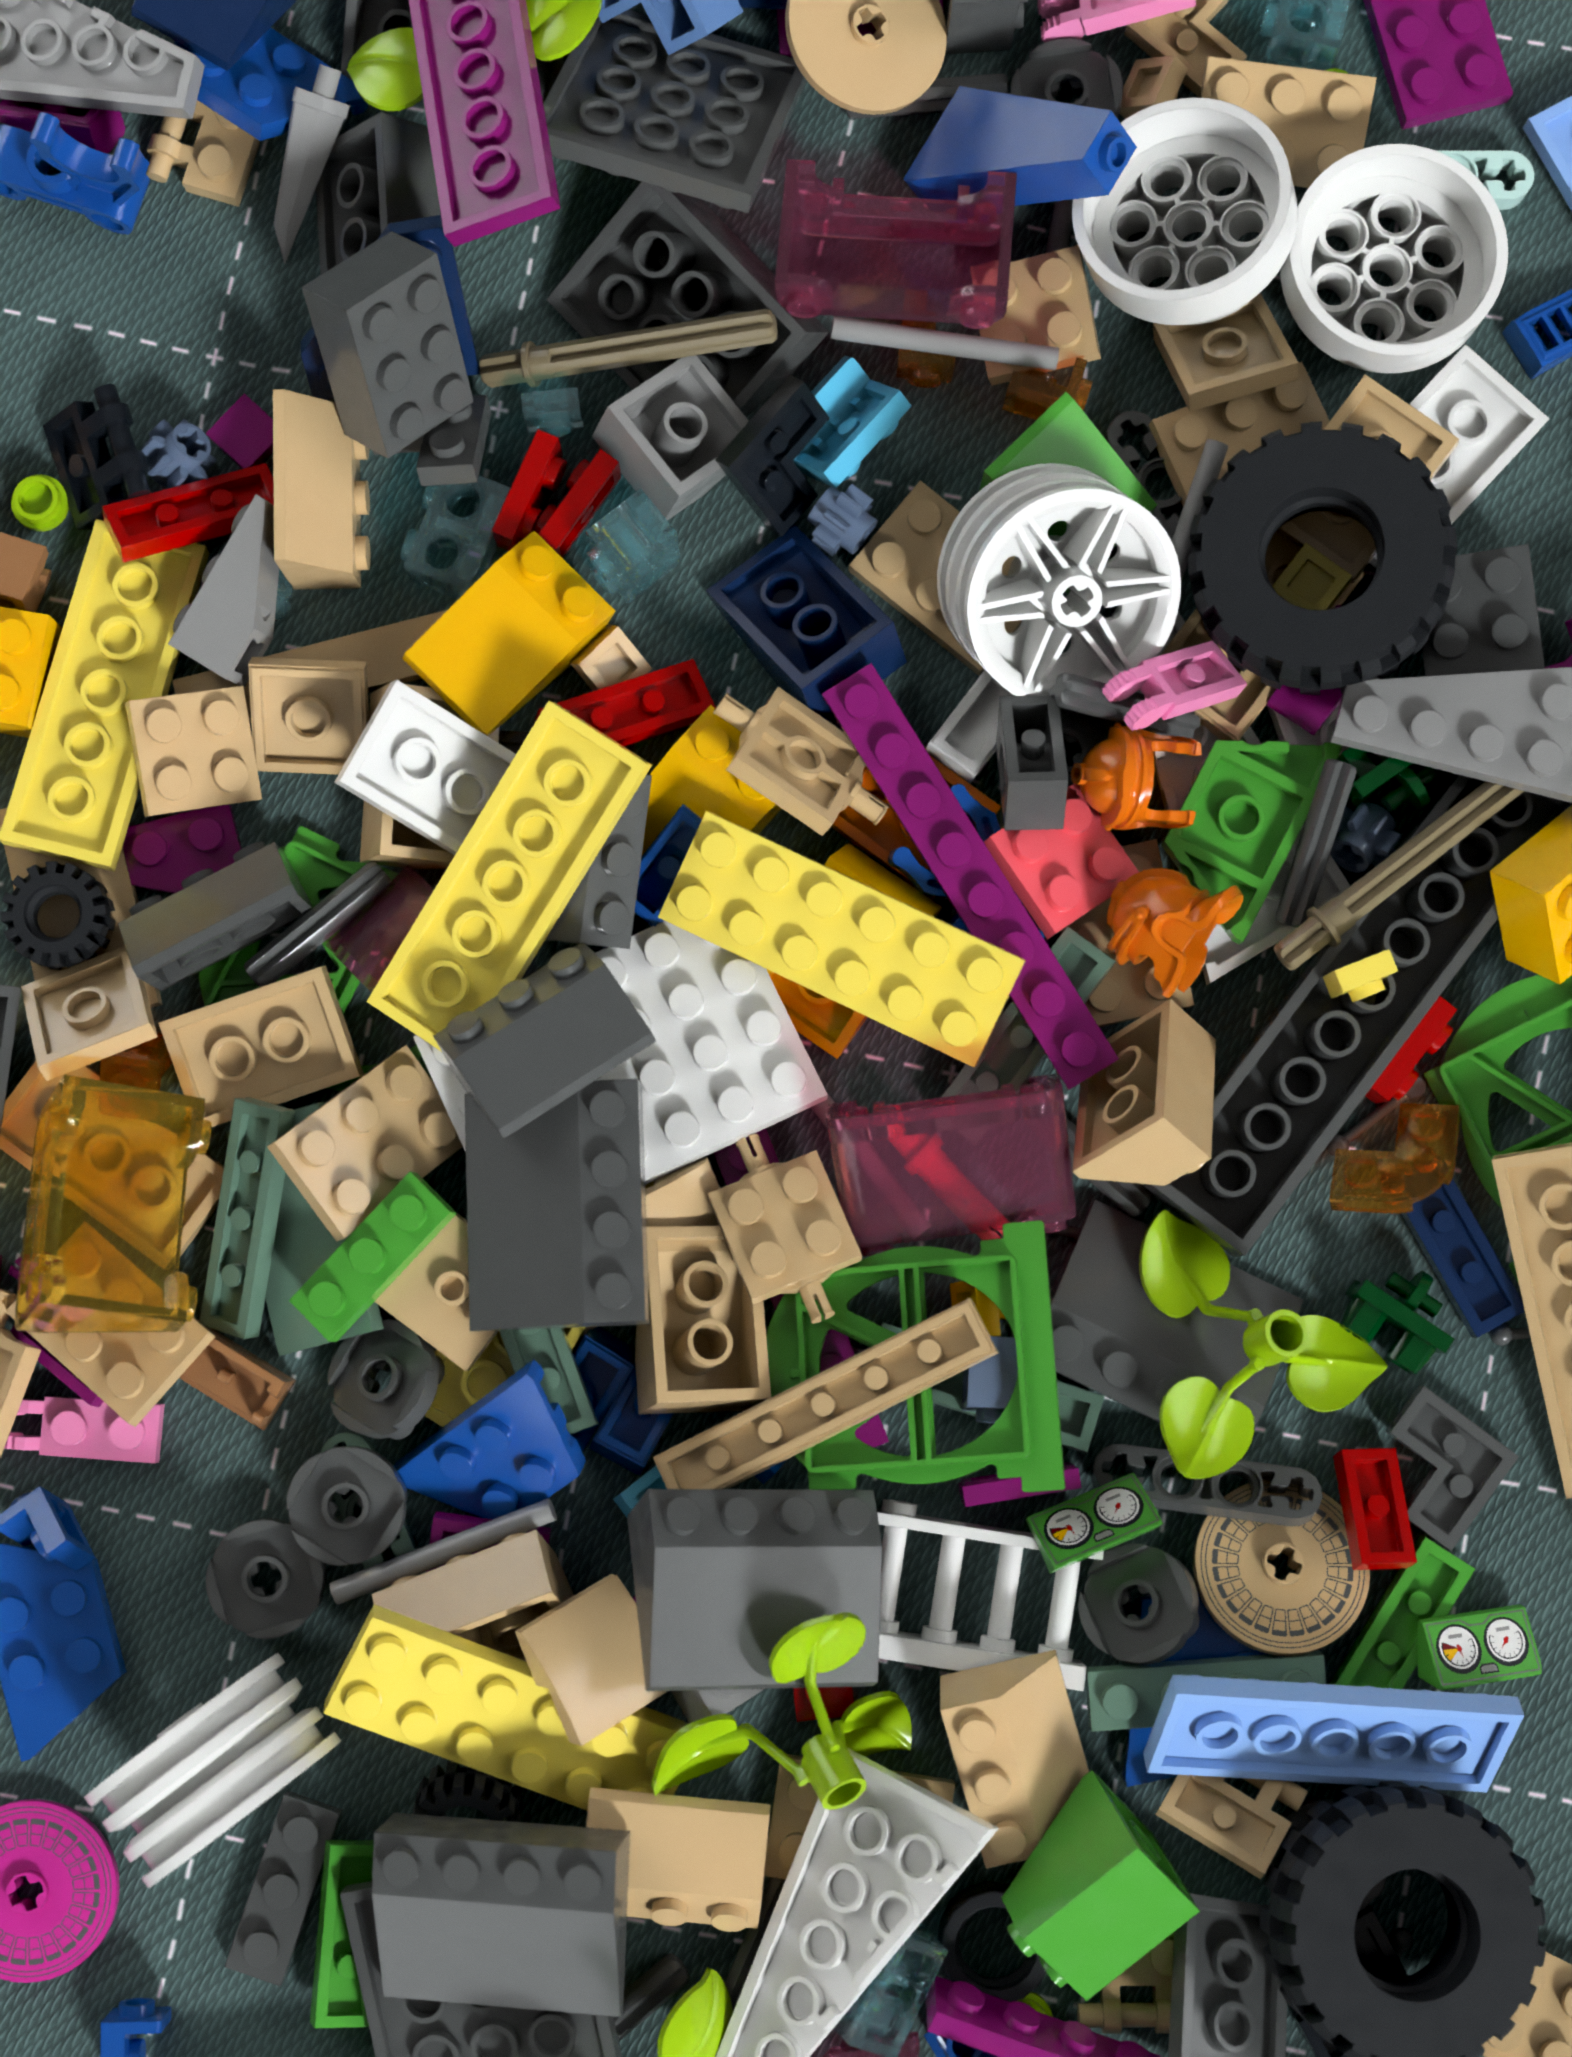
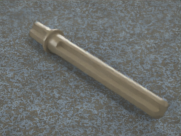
(627, 348)
(1342, 912)

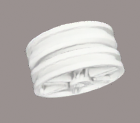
(1014, 520)
(212, 1769)

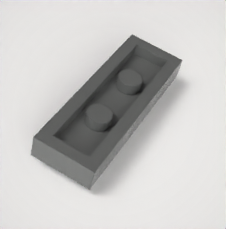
(283, 1888)

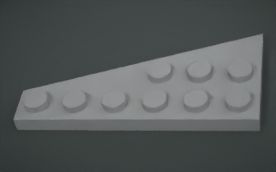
(90, 60)
(1475, 725)

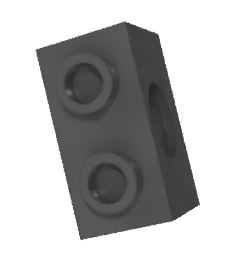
(1031, 763)

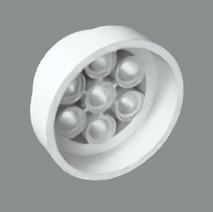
(1201, 150)
(1439, 212)

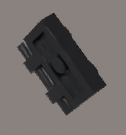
(84, 460)

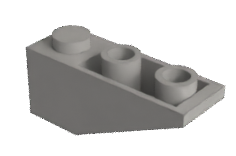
(237, 600)

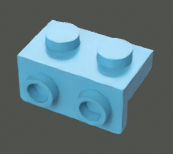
(859, 417)

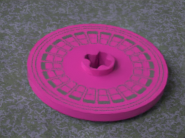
(78, 1896)

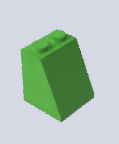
(1069, 438)
(1095, 1892)

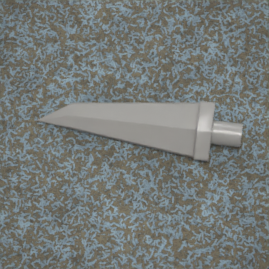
(310, 139)

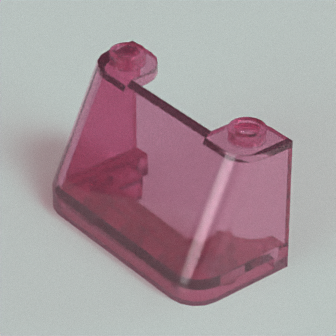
(894, 252)
(953, 1164)

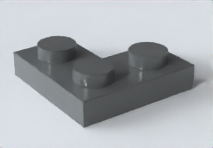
(453, 448)
(1463, 1461)

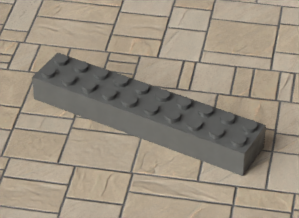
(1326, 1053)

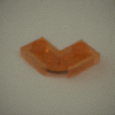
(1416, 1169)

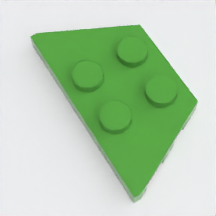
(1246, 819)

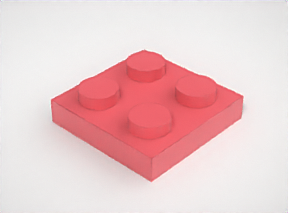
(1065, 869)

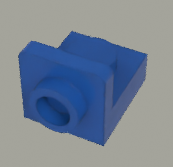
(49, 1525)
(124, 2022)

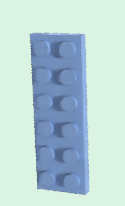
(1331, 1733)

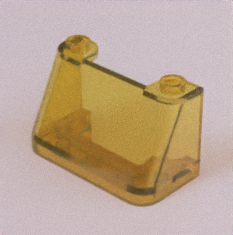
(109, 1210)

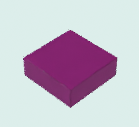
(244, 433)

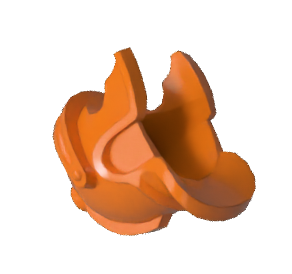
(1120, 778)
(1169, 921)

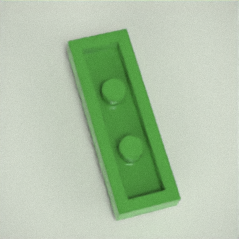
(372, 1257)
(1389, 1641)
(336, 1986)

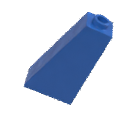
(1051, 145)

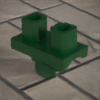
(1374, 776)
(1417, 1336)

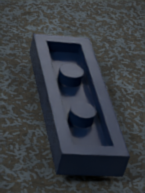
(1463, 1260)

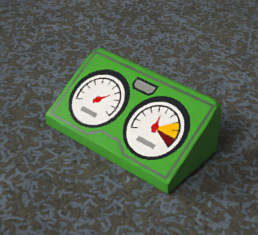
(1093, 1522)
(1477, 1648)

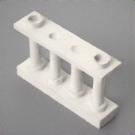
(938, 1642)

